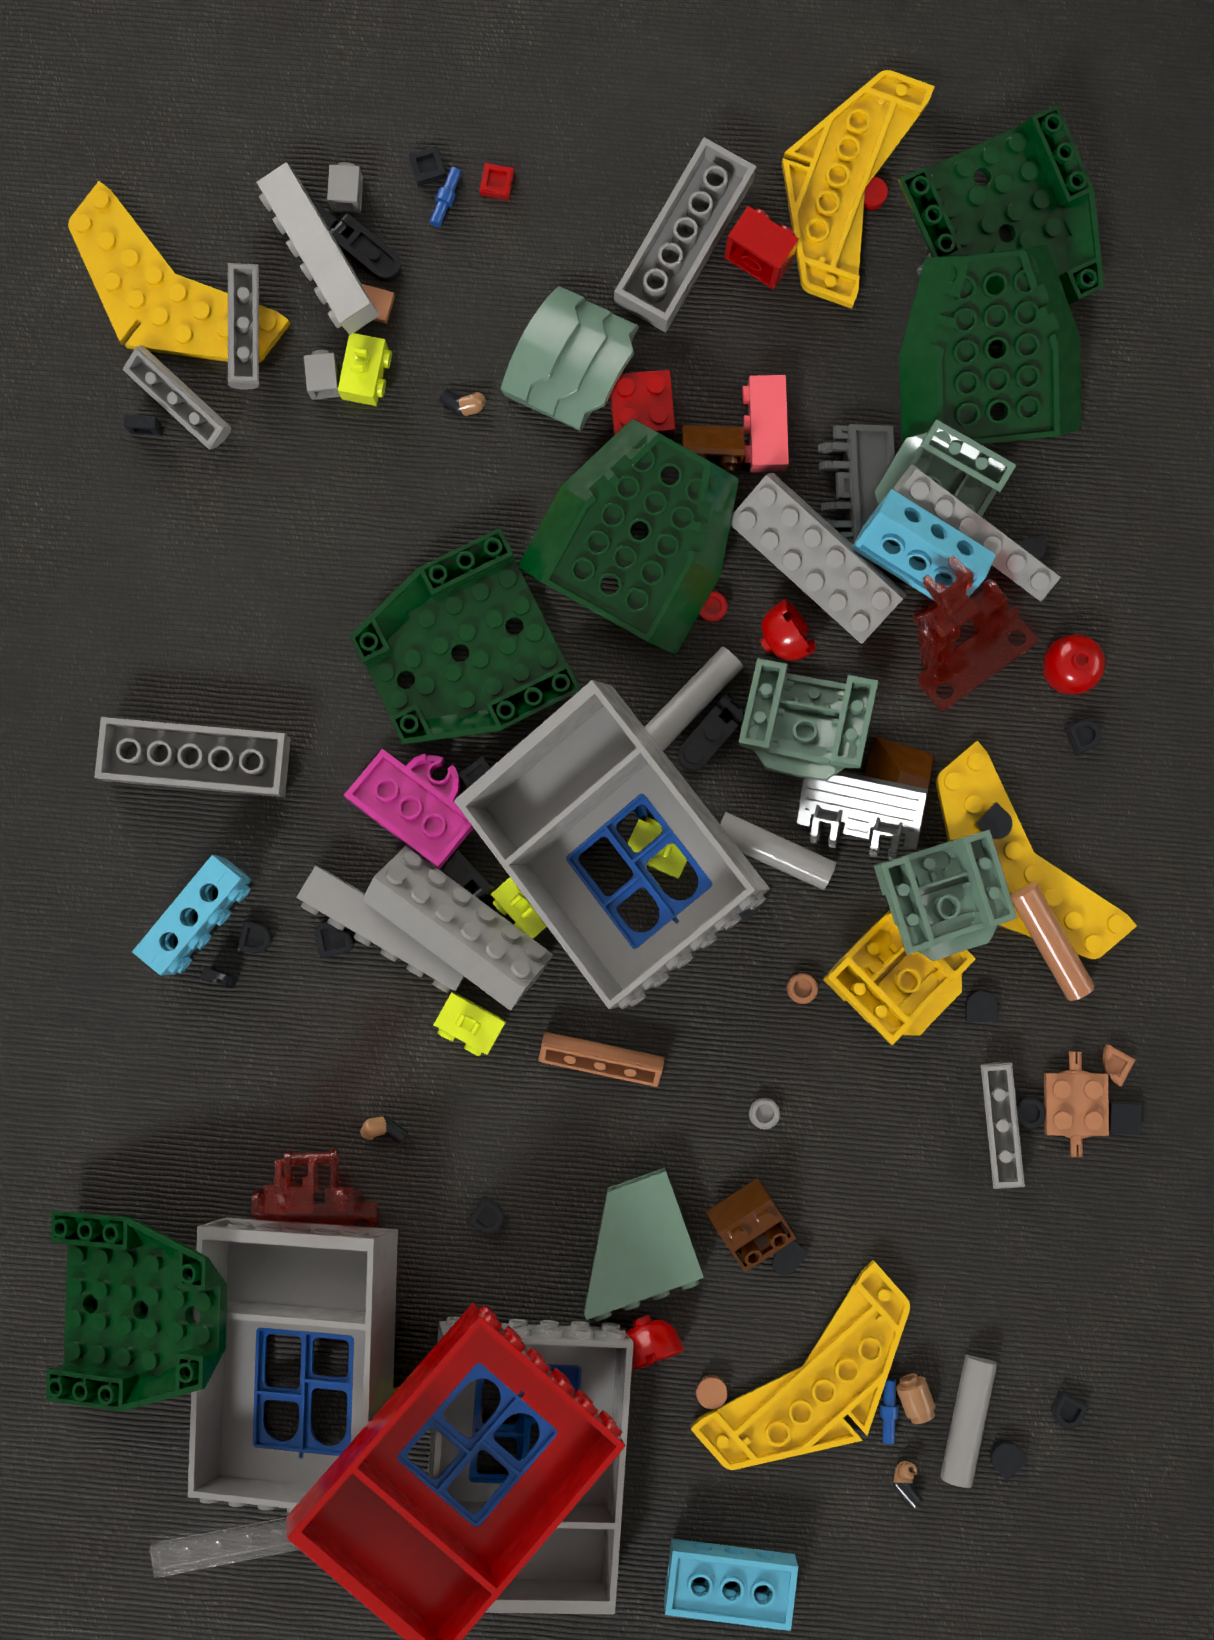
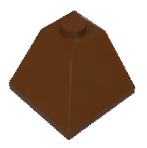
(899, 763)

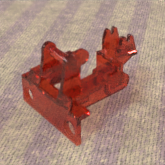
(978, 656)
(295, 1201)

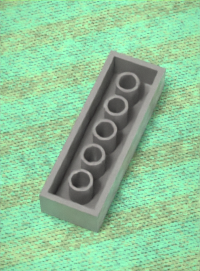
(684, 234)
(816, 557)
(192, 757)
(457, 927)

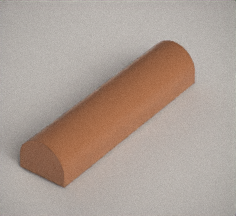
(1052, 942)
(601, 1059)

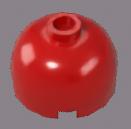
(786, 633)
(1073, 664)
(653, 1341)

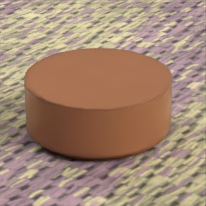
(802, 988)
(711, 1392)

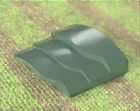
(569, 358)
(954, 463)
(806, 722)
(947, 895)

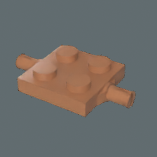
(1076, 1104)

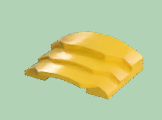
(894, 989)

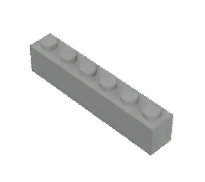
(317, 248)
(1009, 558)
(347, 909)

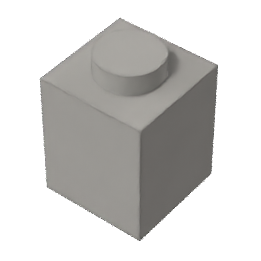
(345, 188)
(322, 374)

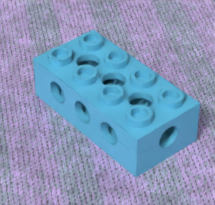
(918, 544)
(158, 945)
(734, 1604)

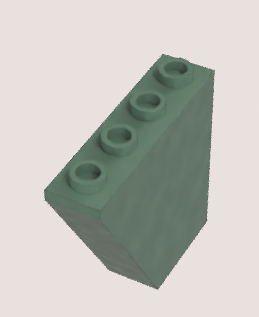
(640, 1247)

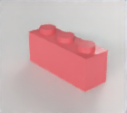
(766, 423)

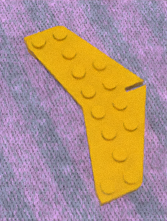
(842, 160)
(141, 288)
(965, 793)
(808, 1405)

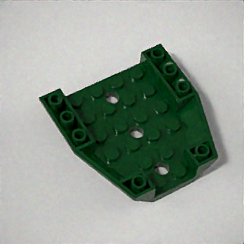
(1031, 189)
(947, 340)
(659, 577)
(466, 603)
(117, 1353)

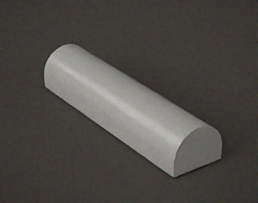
(243, 326)
(176, 398)
(693, 697)
(778, 852)
(1002, 1125)
(968, 1421)

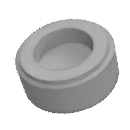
(764, 1113)

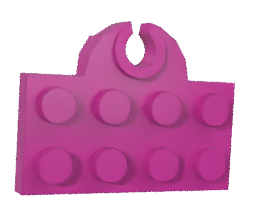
(413, 804)

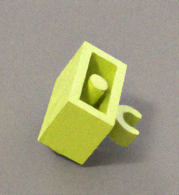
(364, 369)
(669, 859)
(512, 901)
(469, 1024)

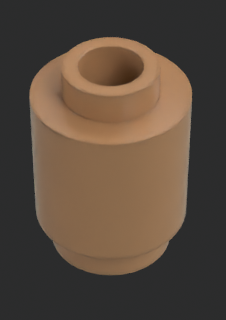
(916, 1398)

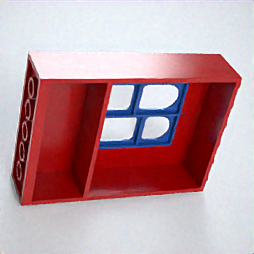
(402, 1536)

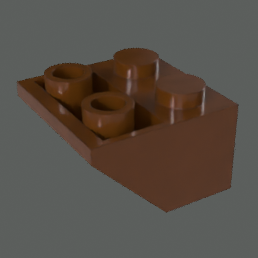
(717, 444)
(750, 1225)

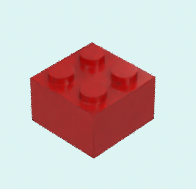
(761, 247)
(645, 399)

